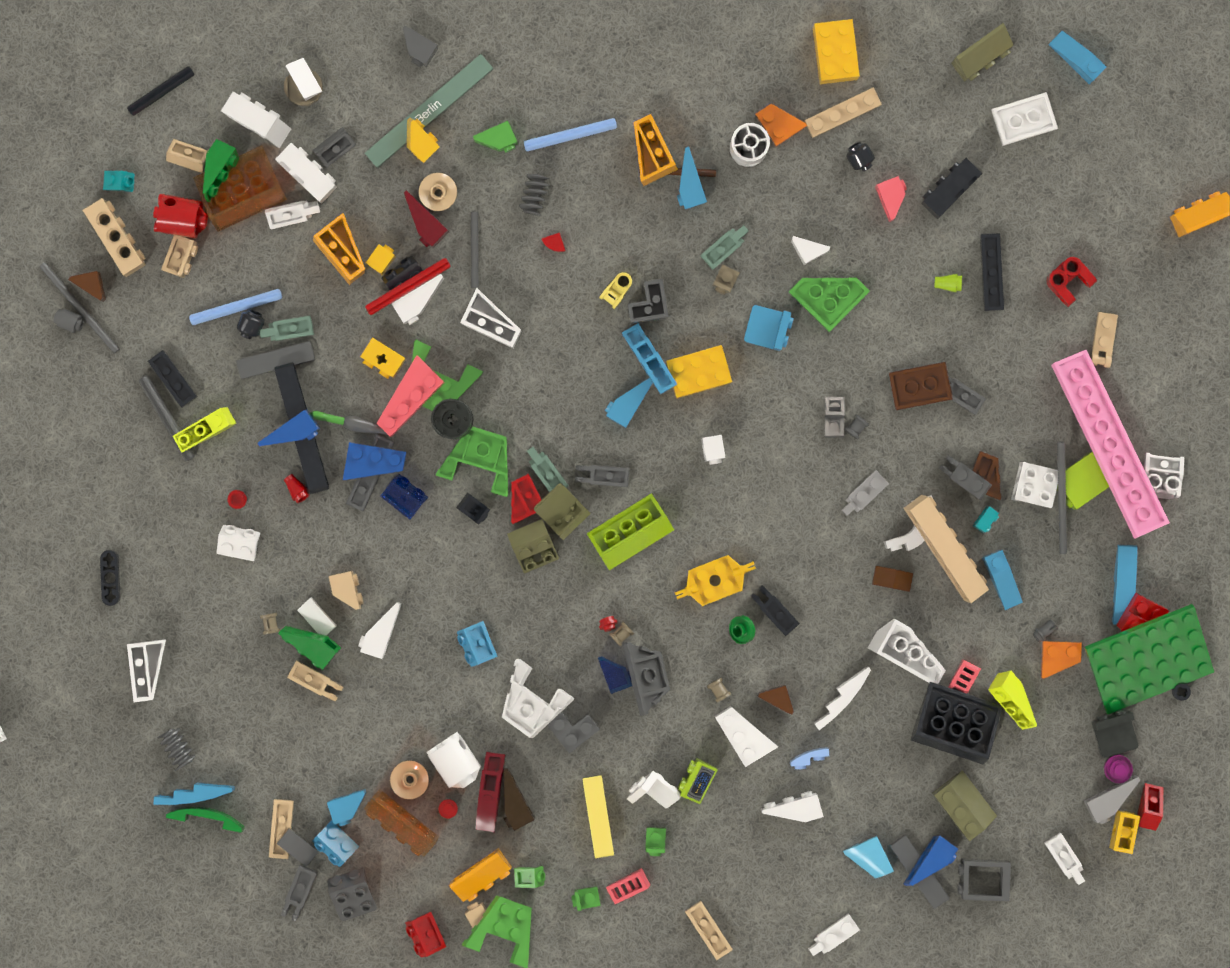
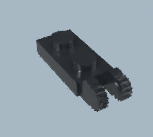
(776, 612)

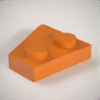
(779, 123)
(1059, 656)

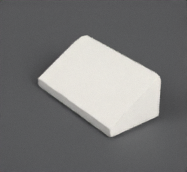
(304, 78)
(316, 617)

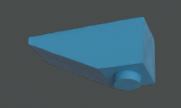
(1077, 56)
(690, 186)
(626, 405)
(1002, 579)

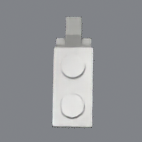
(291, 213)
(1065, 857)
(834, 935)

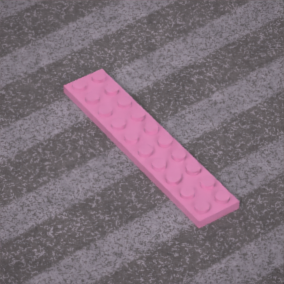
(1110, 444)

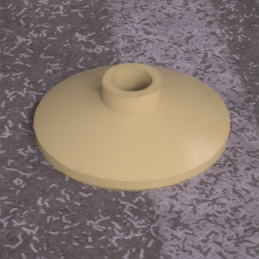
(430, 185)
(402, 787)

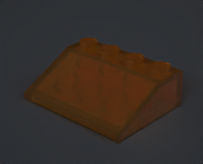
(246, 192)
(401, 822)

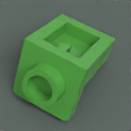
(655, 841)
(529, 877)
(586, 898)

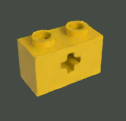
(376, 349)
(1124, 832)

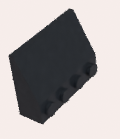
(957, 723)

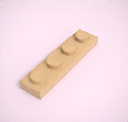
(843, 112)

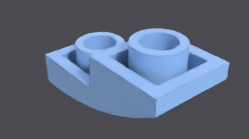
(803, 759)

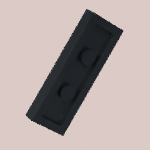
(172, 378)

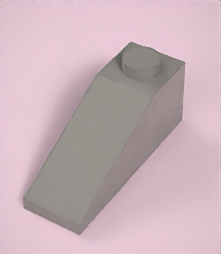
(1108, 802)

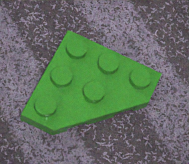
(829, 298)

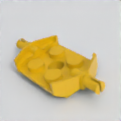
(731, 581)

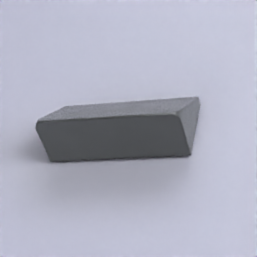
(334, 147)

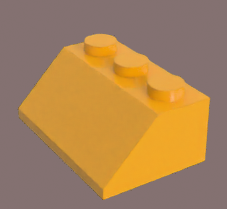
(1201, 213)
(480, 876)

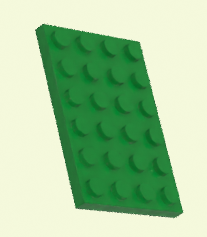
(1149, 659)

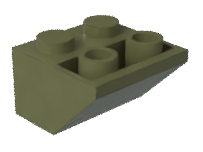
(533, 546)

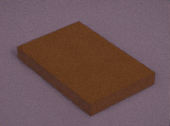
(920, 386)

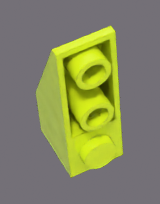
(204, 429)
(1012, 696)

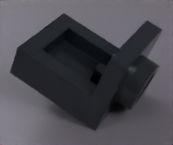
(473, 508)

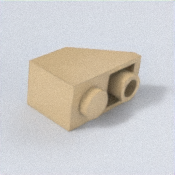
(345, 589)

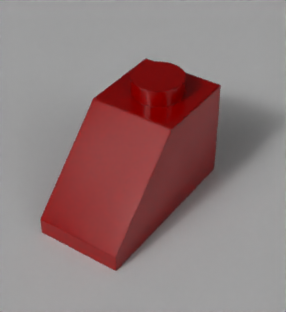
(1151, 807)

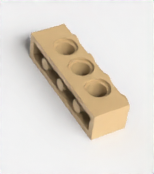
(95, 215)

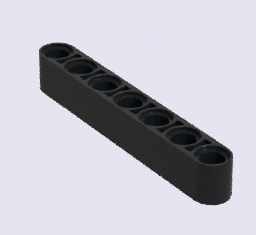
(307, 449)

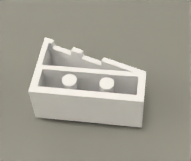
(256, 118)
(306, 172)
(490, 321)
(144, 667)
(745, 738)

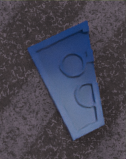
(371, 461)

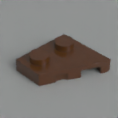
(987, 468)

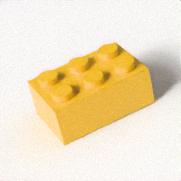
(836, 51)
(699, 371)

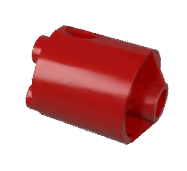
(179, 216)

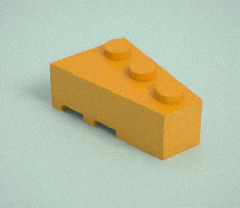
(652, 150)
(340, 249)

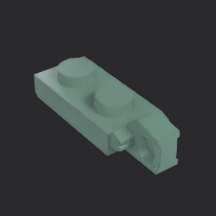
(724, 247)
(288, 329)
(545, 470)

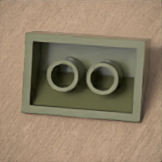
(983, 53)
(965, 805)

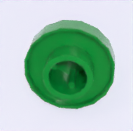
(742, 629)

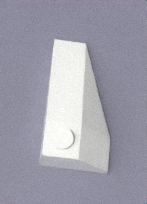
(902, 647)

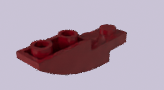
(490, 792)

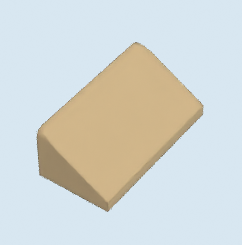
(186, 155)

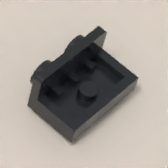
(404, 271)

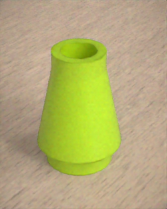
(950, 283)

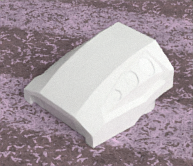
(1165, 475)

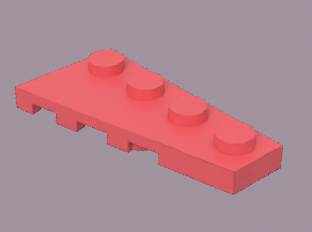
(413, 391)

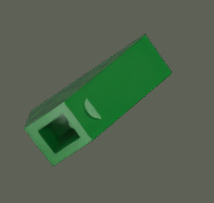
(218, 164)
(315, 646)

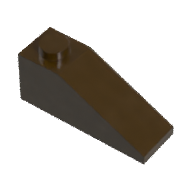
(516, 807)

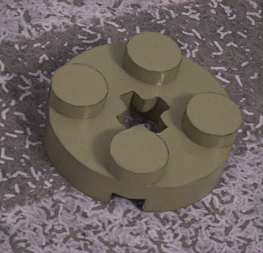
(295, 95)

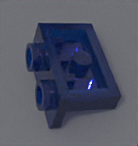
(404, 496)

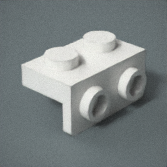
(238, 542)

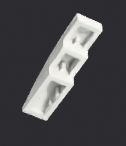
(847, 692)

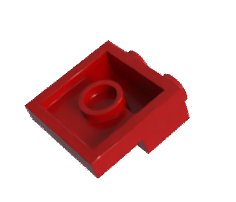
(1140, 611)

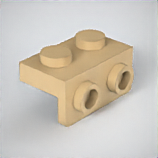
(179, 256)

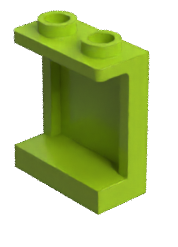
(1084, 481)

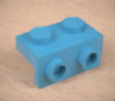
(335, 844)

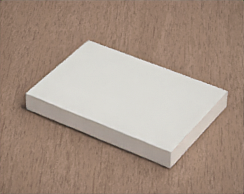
(1024, 119)

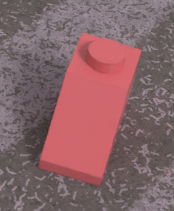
(891, 196)

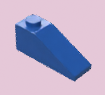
(296, 429)
(935, 857)

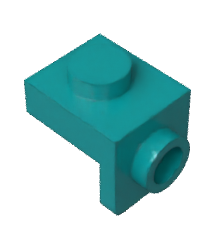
(118, 181)

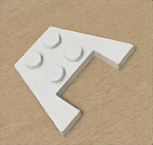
(526, 709)

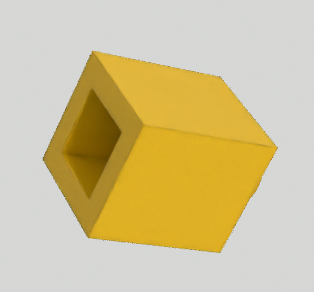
(381, 258)

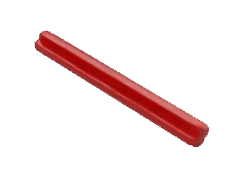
(408, 286)

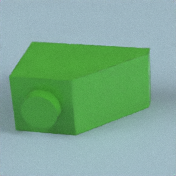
(498, 138)

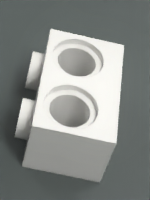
(713, 449)

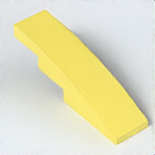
(598, 817)

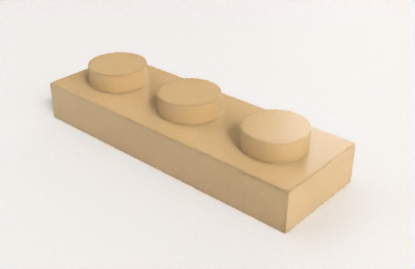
(281, 823)
(708, 930)

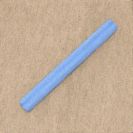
(570, 134)
(236, 306)

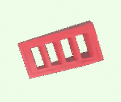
(963, 664)
(644, 885)

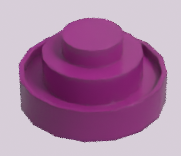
(1118, 769)

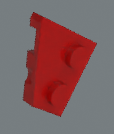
(523, 499)

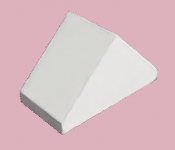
(808, 250)

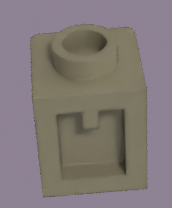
(725, 280)

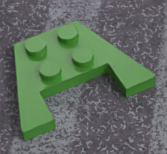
(451, 388)
(483, 451)
(508, 921)

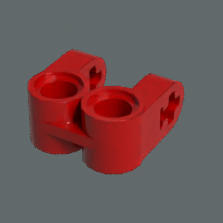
(1066, 276)

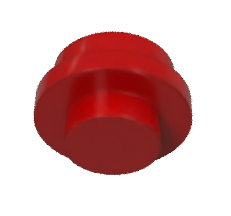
(237, 499)
(608, 623)
(448, 808)

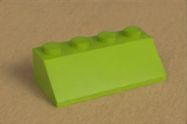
(630, 531)

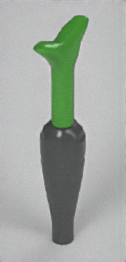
(350, 422)

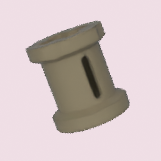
(270, 623)
(621, 634)
(719, 689)

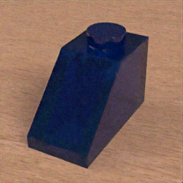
(615, 675)

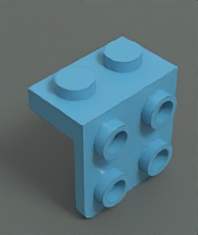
(768, 328)

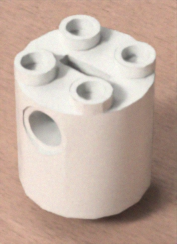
(740, 144)
(454, 761)

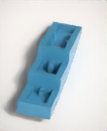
(649, 358)
(1124, 579)
(199, 793)

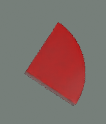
(554, 242)

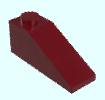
(427, 225)

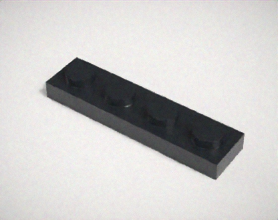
(992, 272)

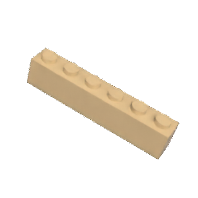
(946, 548)

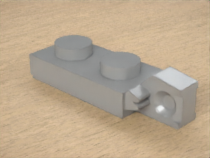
(865, 493)

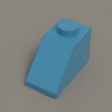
(345, 807)

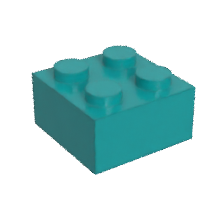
(985, 519)

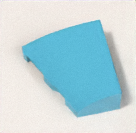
(870, 857)

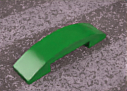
(229, 822)

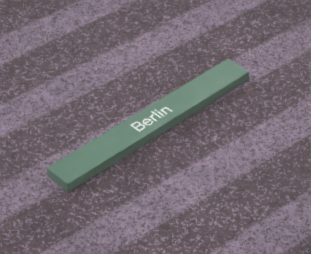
(430, 109)

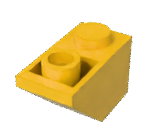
(420, 142)

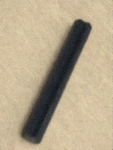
(160, 91)

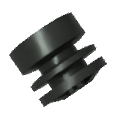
(444, 411)

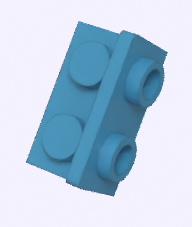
(476, 644)

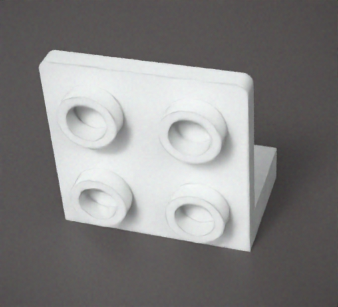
(1035, 484)

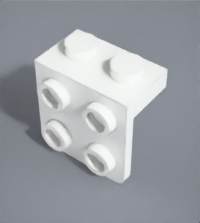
(655, 787)

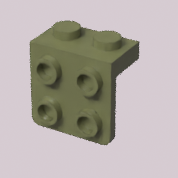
(561, 511)

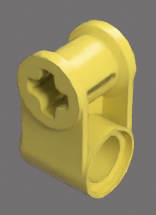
(616, 290)

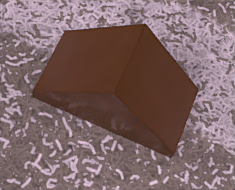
(91, 283)
(892, 578)
(778, 697)

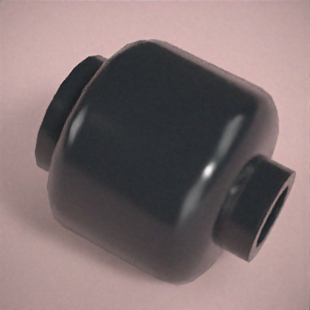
(860, 156)
(250, 324)

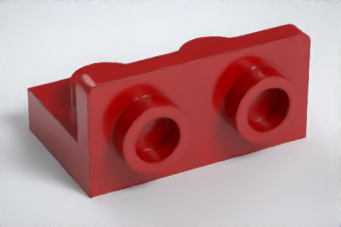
(425, 935)

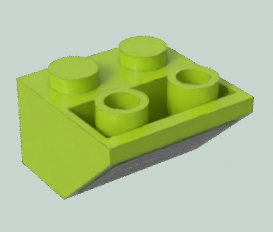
(697, 781)

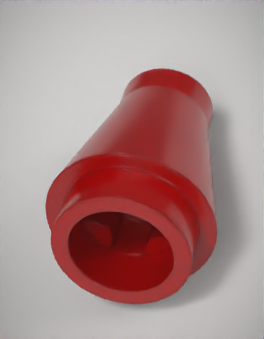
(296, 489)

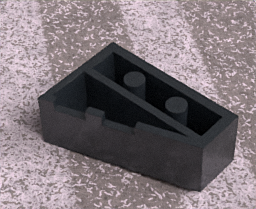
(950, 187)

